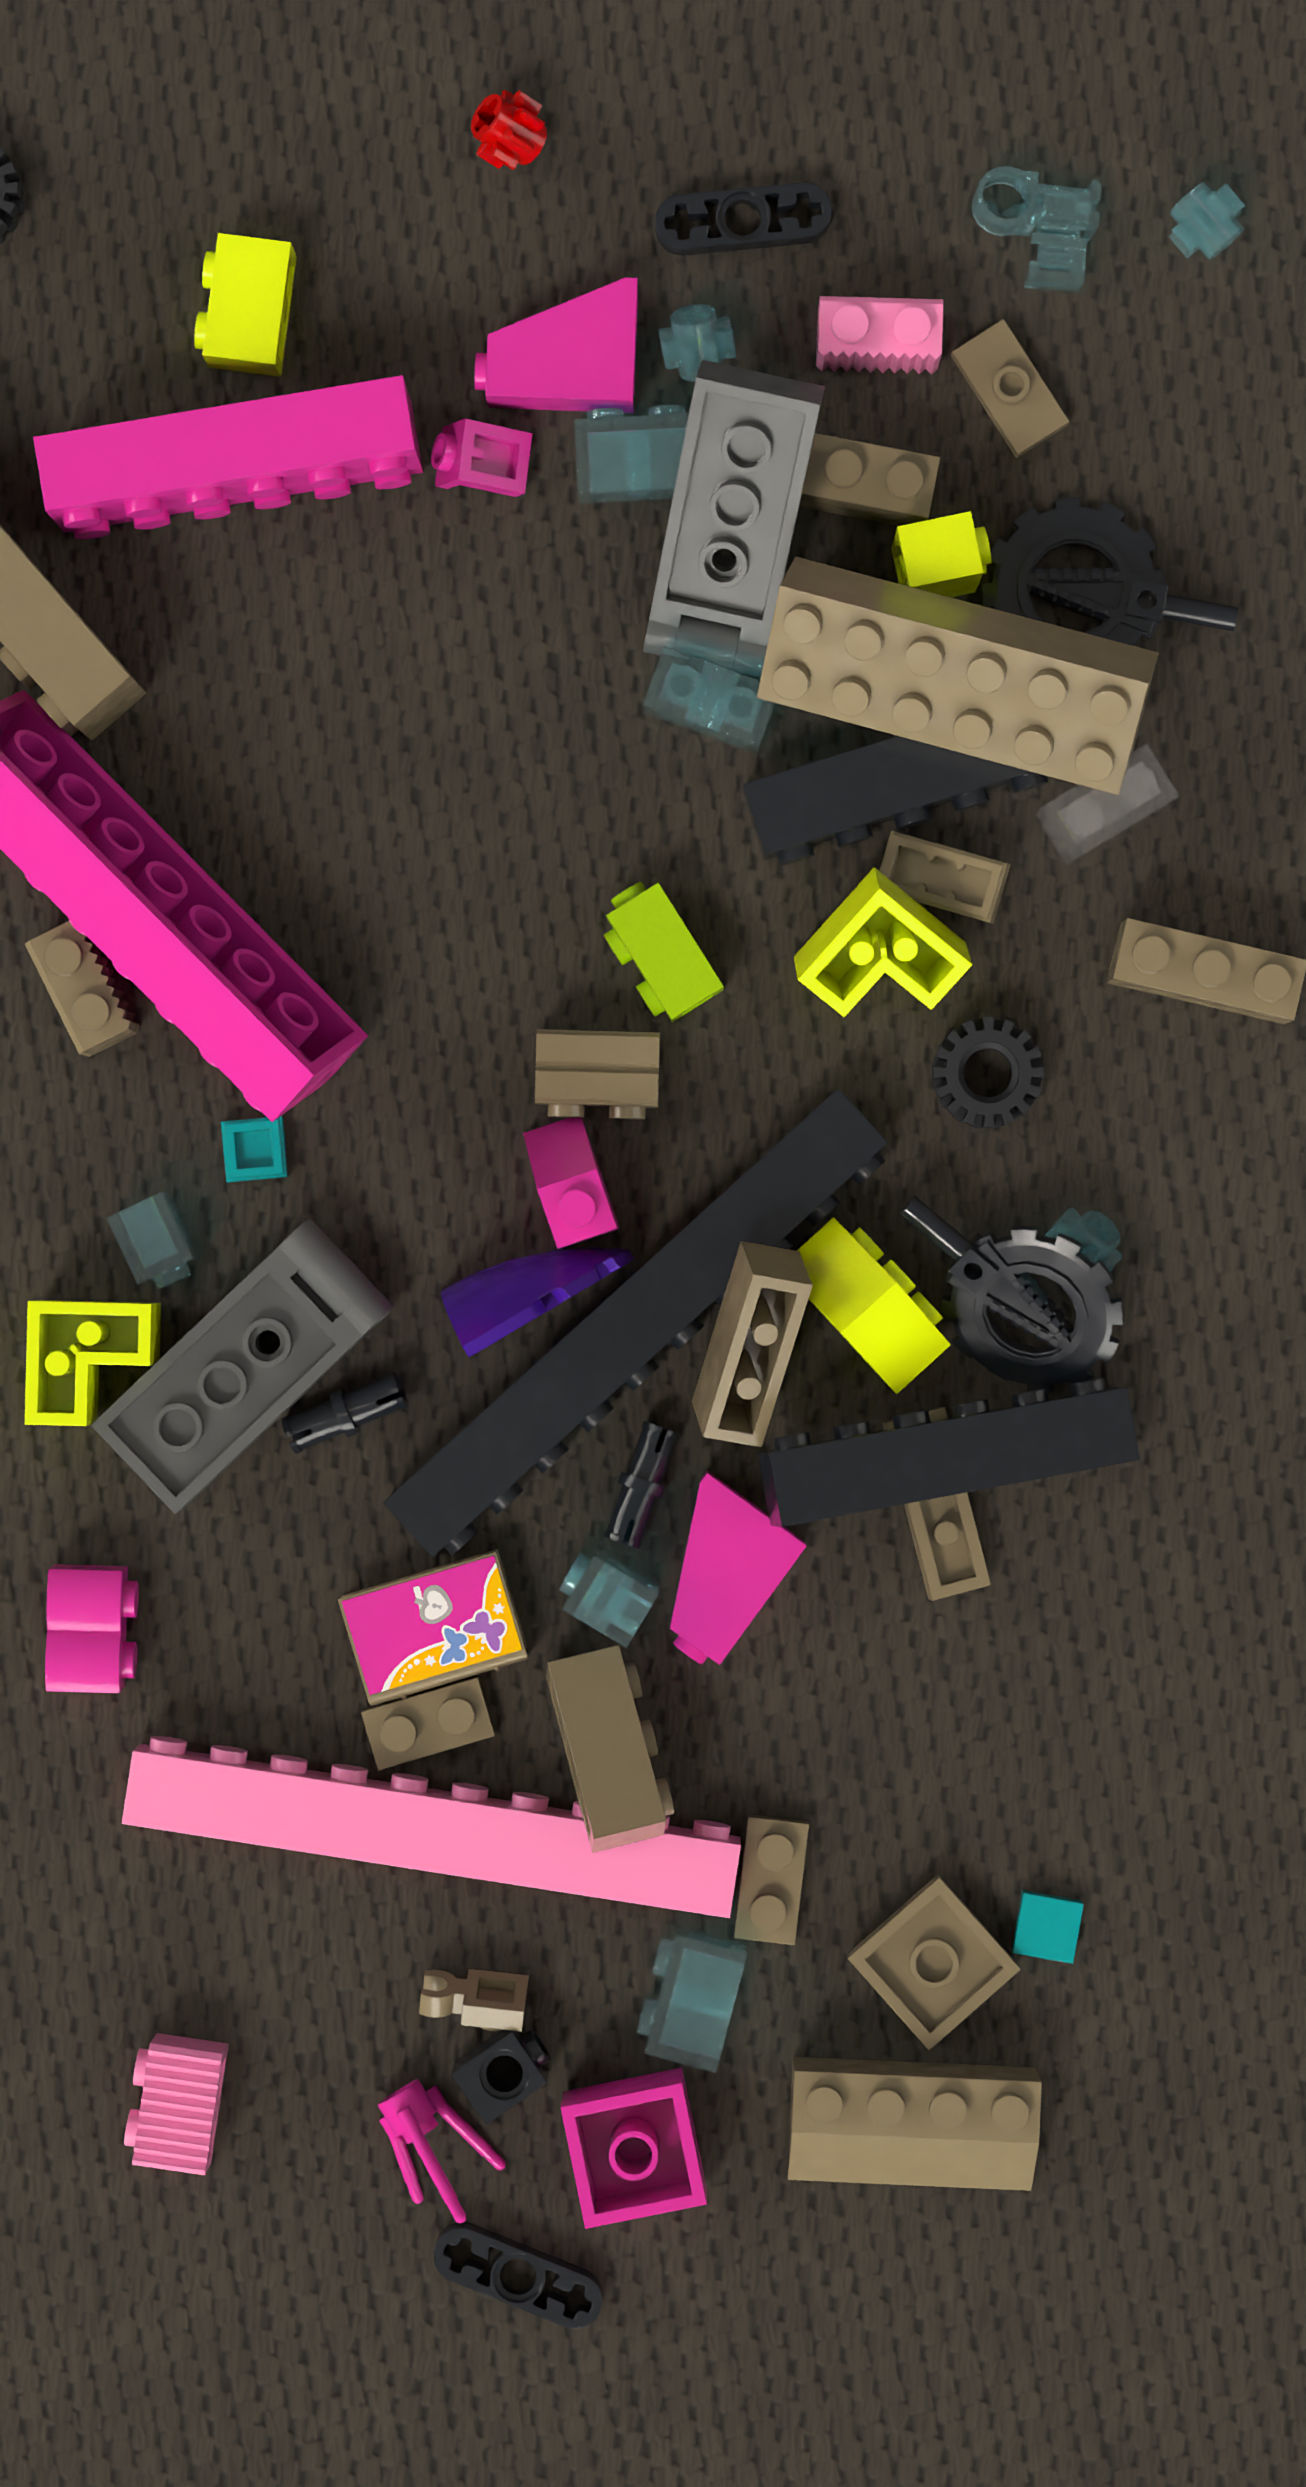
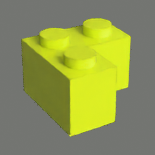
(877, 934)
(872, 1304)
(68, 1346)

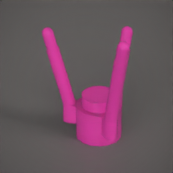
(409, 2117)

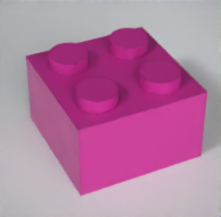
(633, 2148)

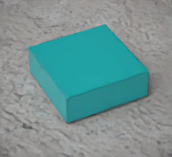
(254, 1149)
(1047, 1926)

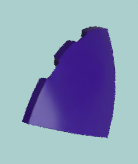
(521, 1289)

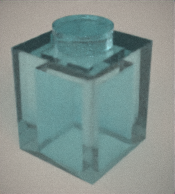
(154, 1241)

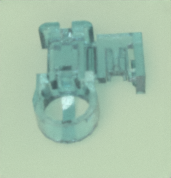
(1057, 224)

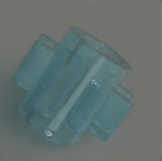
(1206, 220)
(696, 337)
(1094, 1231)

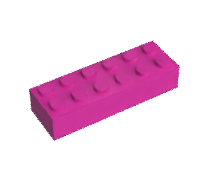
(229, 457)

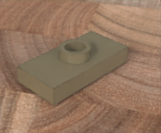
(1009, 388)
(945, 876)

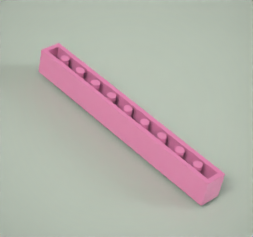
(422, 1827)

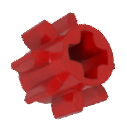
(509, 129)

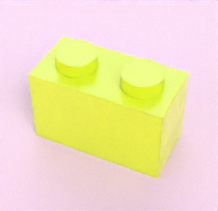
(247, 304)
(942, 555)

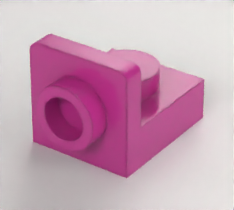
(482, 457)

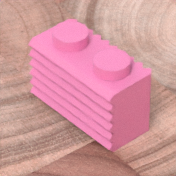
(879, 333)
(178, 2103)

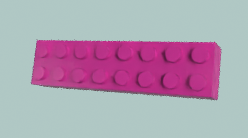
(163, 918)

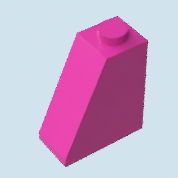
(567, 355)
(569, 1182)
(727, 1570)

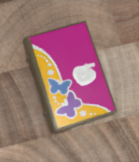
(433, 1627)

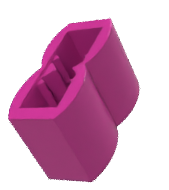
(88, 1628)

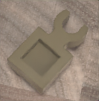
(484, 1999)

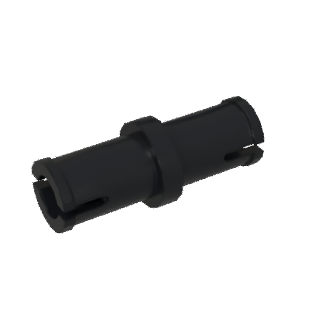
(345, 1412)
(641, 1485)

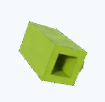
(662, 949)

